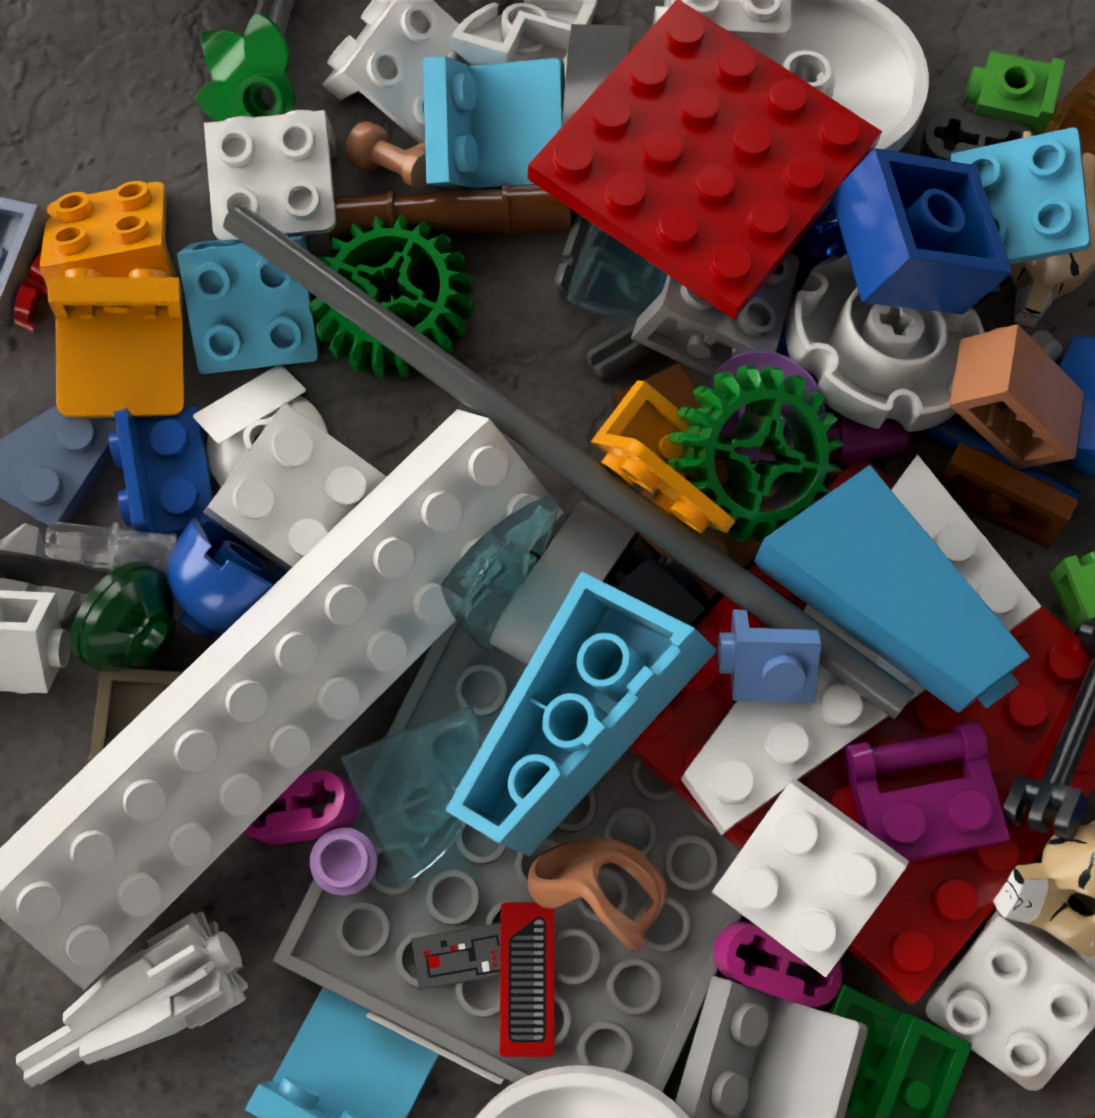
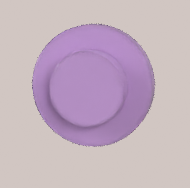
(343, 861)

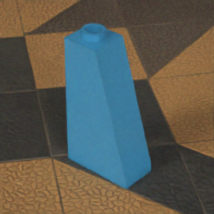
(894, 591)

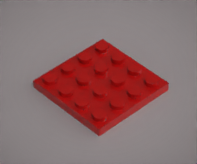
(704, 157)

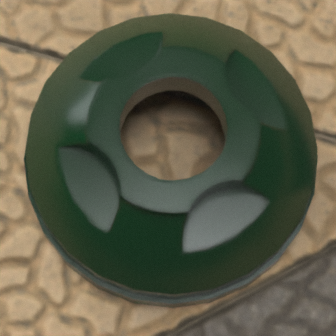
(124, 619)

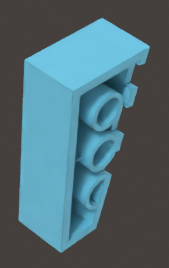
(575, 711)

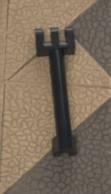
(1053, 790)

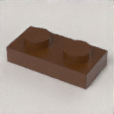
(1007, 495)

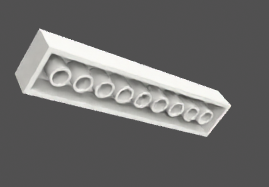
(257, 704)

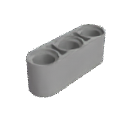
(585, 543)

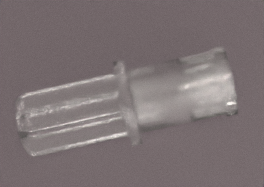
(107, 545)

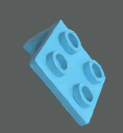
(488, 120)
(1035, 194)
(245, 308)
(344, 1068)

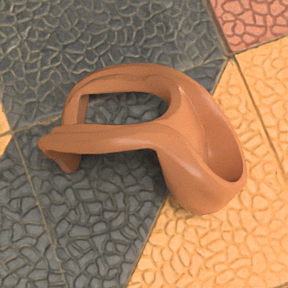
(572, 872)

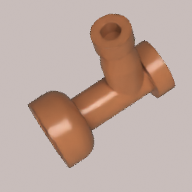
(370, 148)

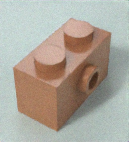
(1017, 397)

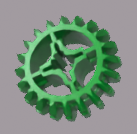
(405, 255)
(760, 427)

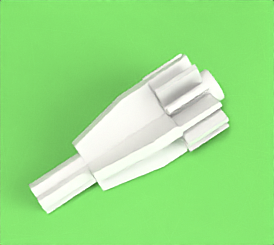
(171, 985)

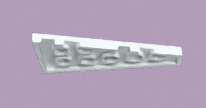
(771, 743)

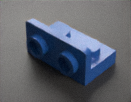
(163, 471)

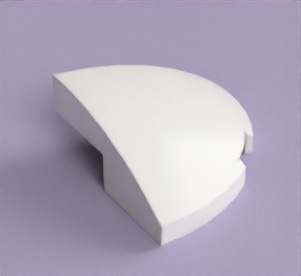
(522, 32)

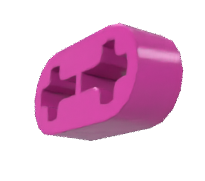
(303, 823)
(773, 977)

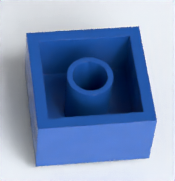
(919, 232)

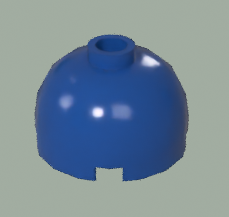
(215, 577)

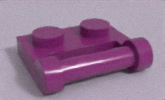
(935, 816)

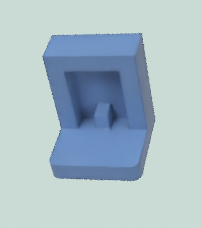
(769, 662)

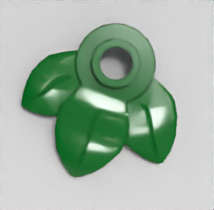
(242, 68)

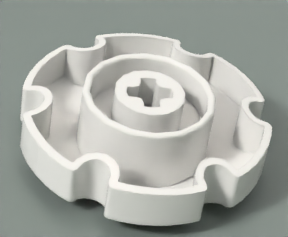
(875, 357)

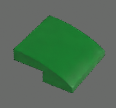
(904, 1063)

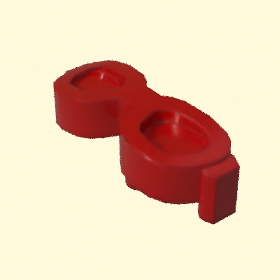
(28, 297)

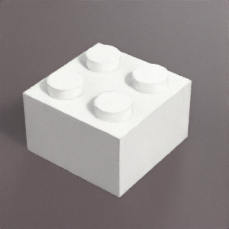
(291, 488)

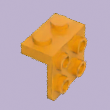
(108, 231)
(118, 343)
(639, 452)

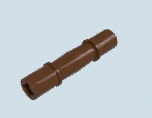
(457, 212)

